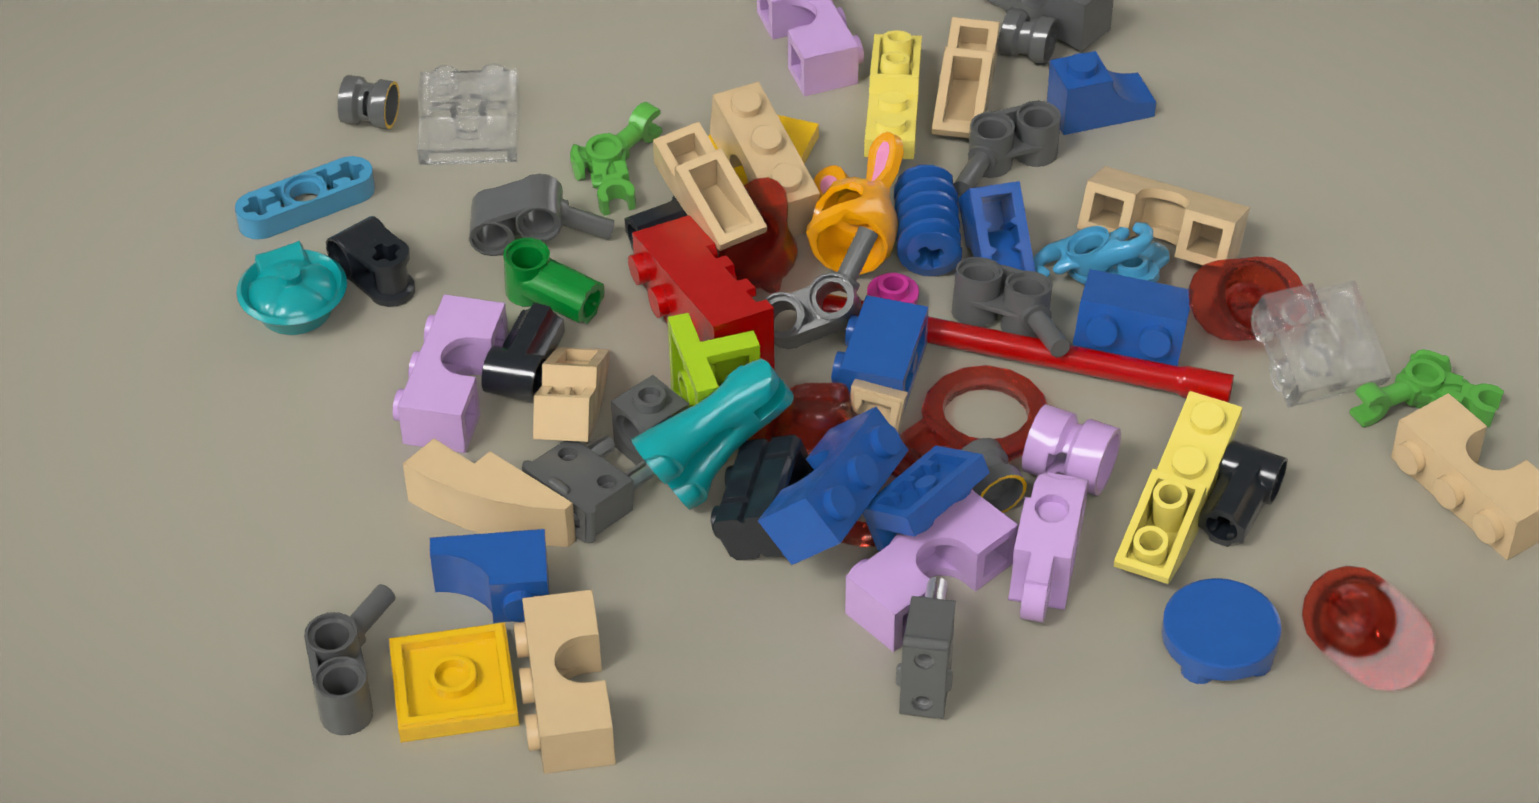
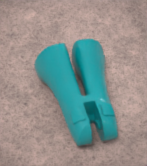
(699, 440)

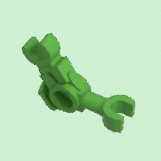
(607, 156)
(1422, 382)

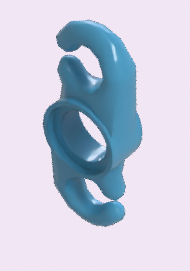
(1108, 246)

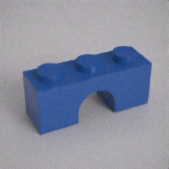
(847, 474)

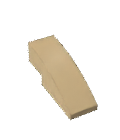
(965, 75)
(707, 186)
(570, 394)
(486, 495)

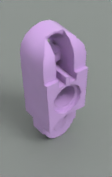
(1047, 544)

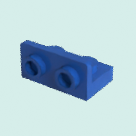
(923, 493)

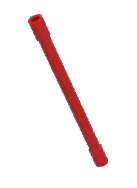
(1076, 360)

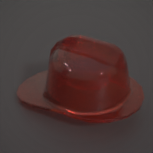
(771, 254)
(1229, 289)
(811, 413)
(1368, 628)

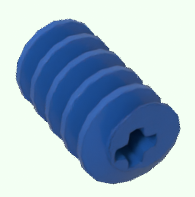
(927, 220)

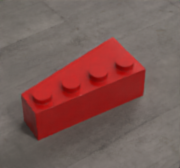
(687, 276)

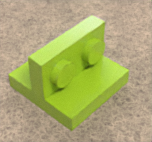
(703, 366)

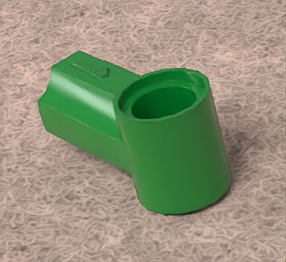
(541, 280)

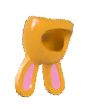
(857, 202)

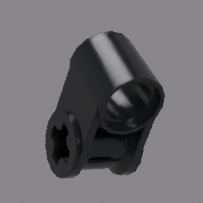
(374, 261)

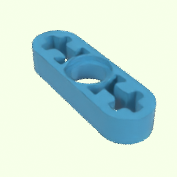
(349, 184)

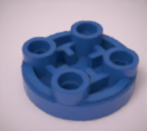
(1221, 631)

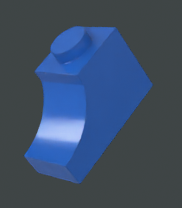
(1094, 96)
(997, 225)
(493, 569)

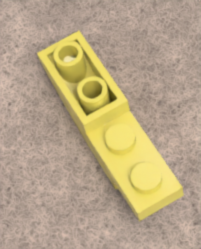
(894, 89)
(1178, 489)

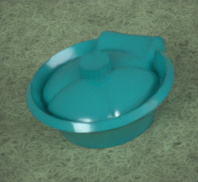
(291, 289)

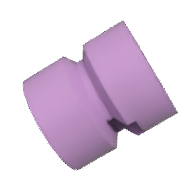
(1071, 449)

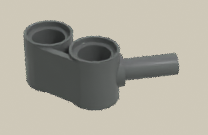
(1021, 132)
(530, 209)
(1020, 297)
(811, 320)
(338, 663)

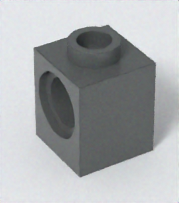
(640, 410)

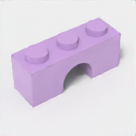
(819, 43)
(439, 394)
(964, 542)

